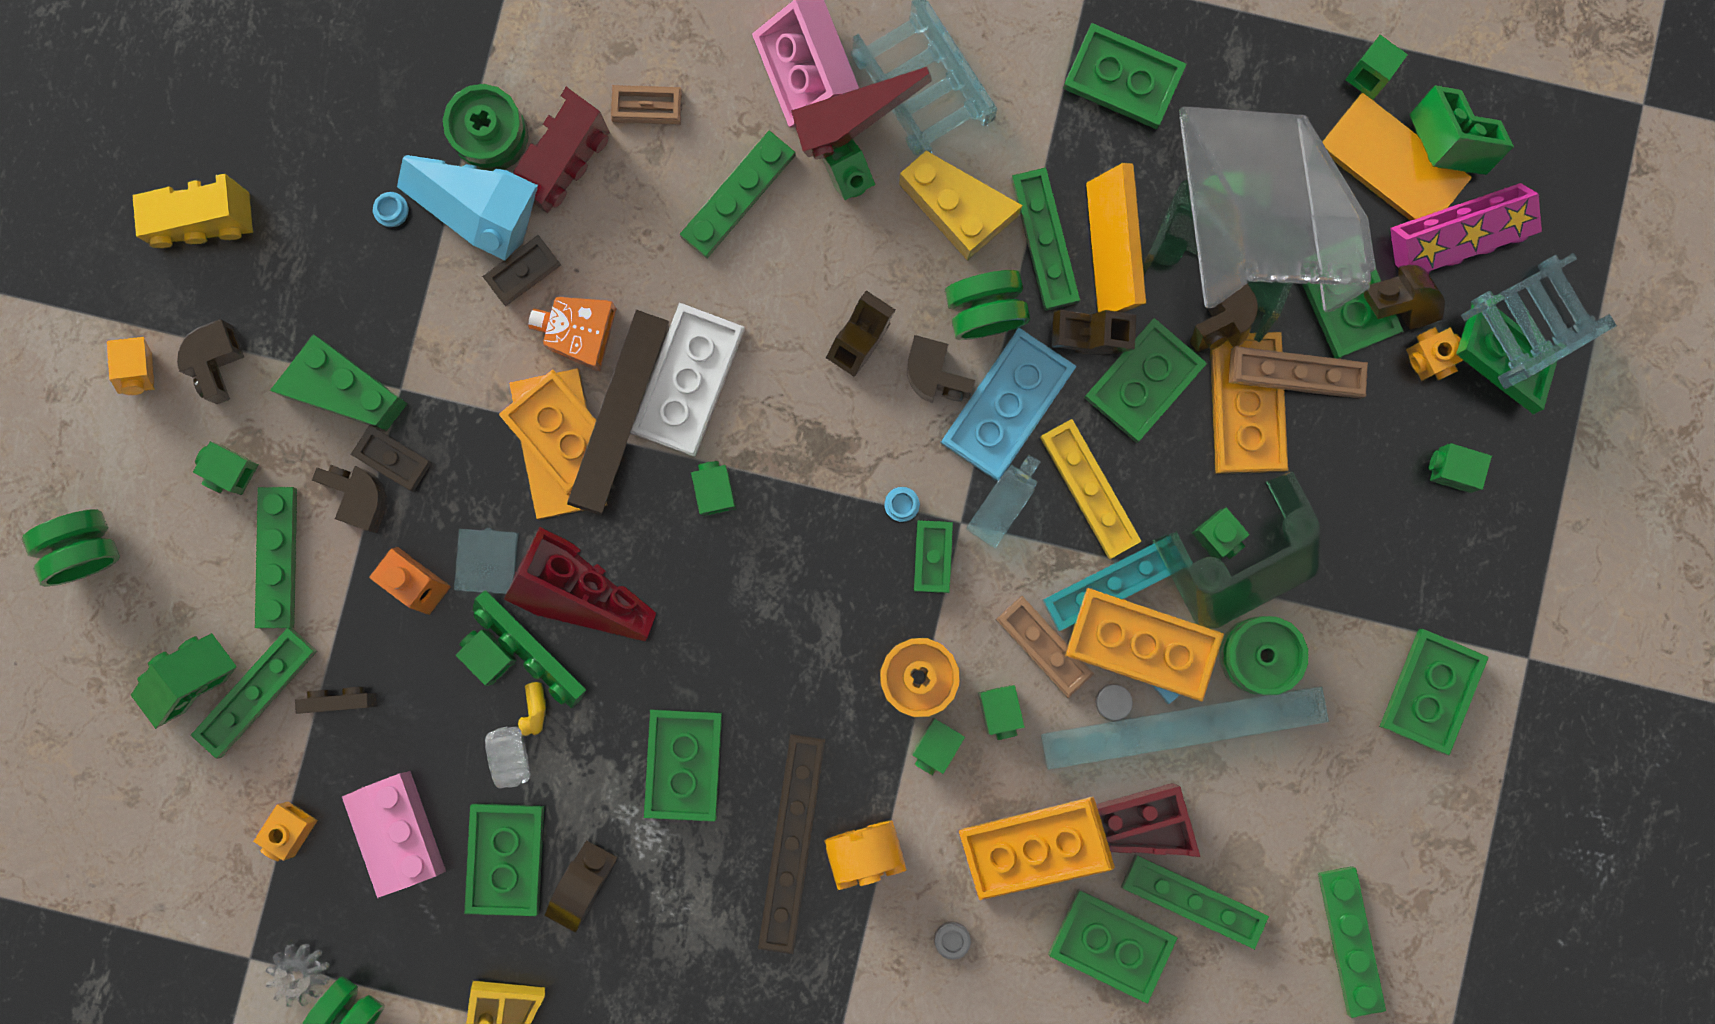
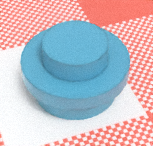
(390, 209)
(902, 504)

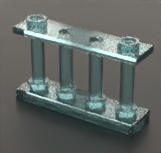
(940, 48)
(1543, 351)

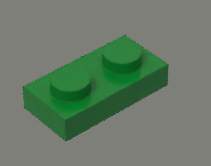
(933, 556)

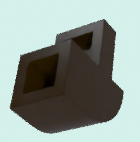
(1410, 295)
(1229, 320)
(1094, 333)
(861, 334)
(204, 353)
(925, 372)
(363, 499)
(580, 886)

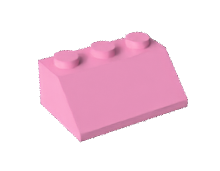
(804, 56)
(393, 834)

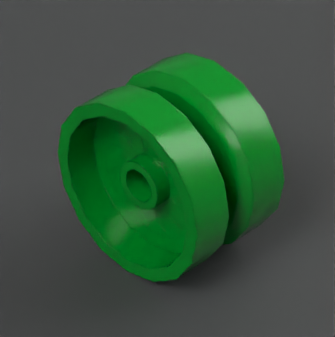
(485, 127)
(987, 304)
(70, 547)
(1285, 652)
(336, 1005)

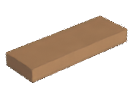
(1043, 646)

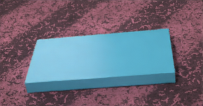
(1008, 404)

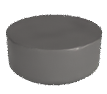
(1114, 702)
(952, 940)

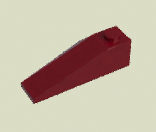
(842, 117)
(568, 589)

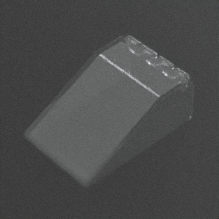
(1271, 206)

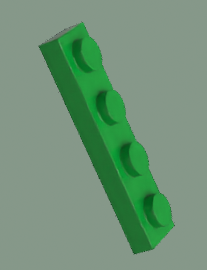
(737, 194)
(1045, 239)
(275, 557)
(537, 660)
(253, 693)
(1195, 901)
(1351, 942)

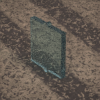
(485, 560)

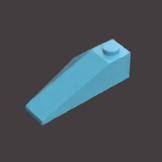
(477, 204)

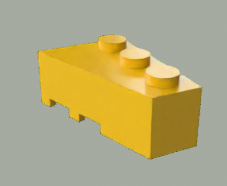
(958, 203)
(193, 213)
(503, 1003)

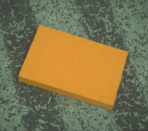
(552, 427)

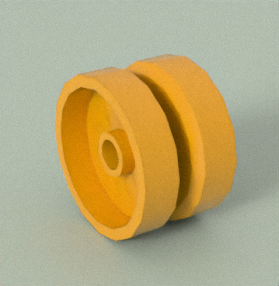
(940, 681)

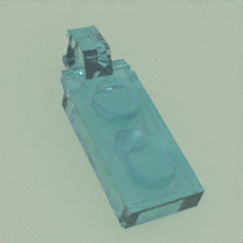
(1004, 503)

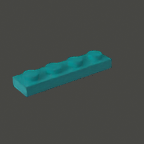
(1115, 580)

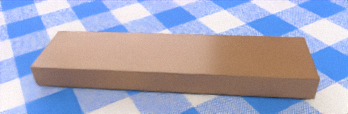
(1298, 372)

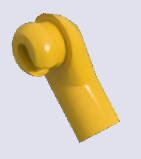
(536, 709)

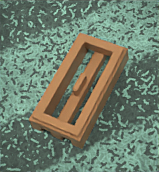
(642, 117)

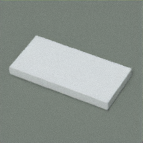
(687, 380)

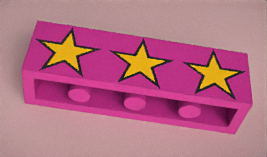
(1468, 229)

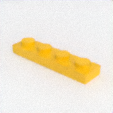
(1090, 489)

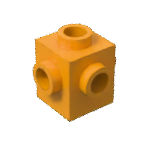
(1435, 353)

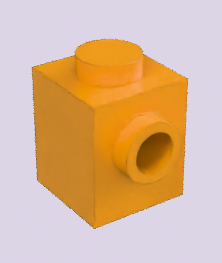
(130, 365)
(284, 832)

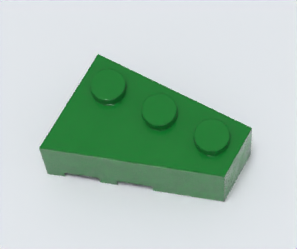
(337, 385)

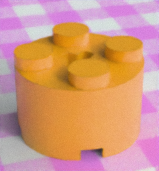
(865, 855)

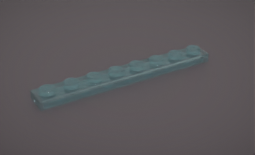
(1184, 727)

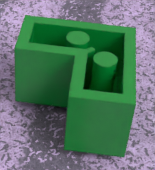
(1456, 136)
(180, 678)

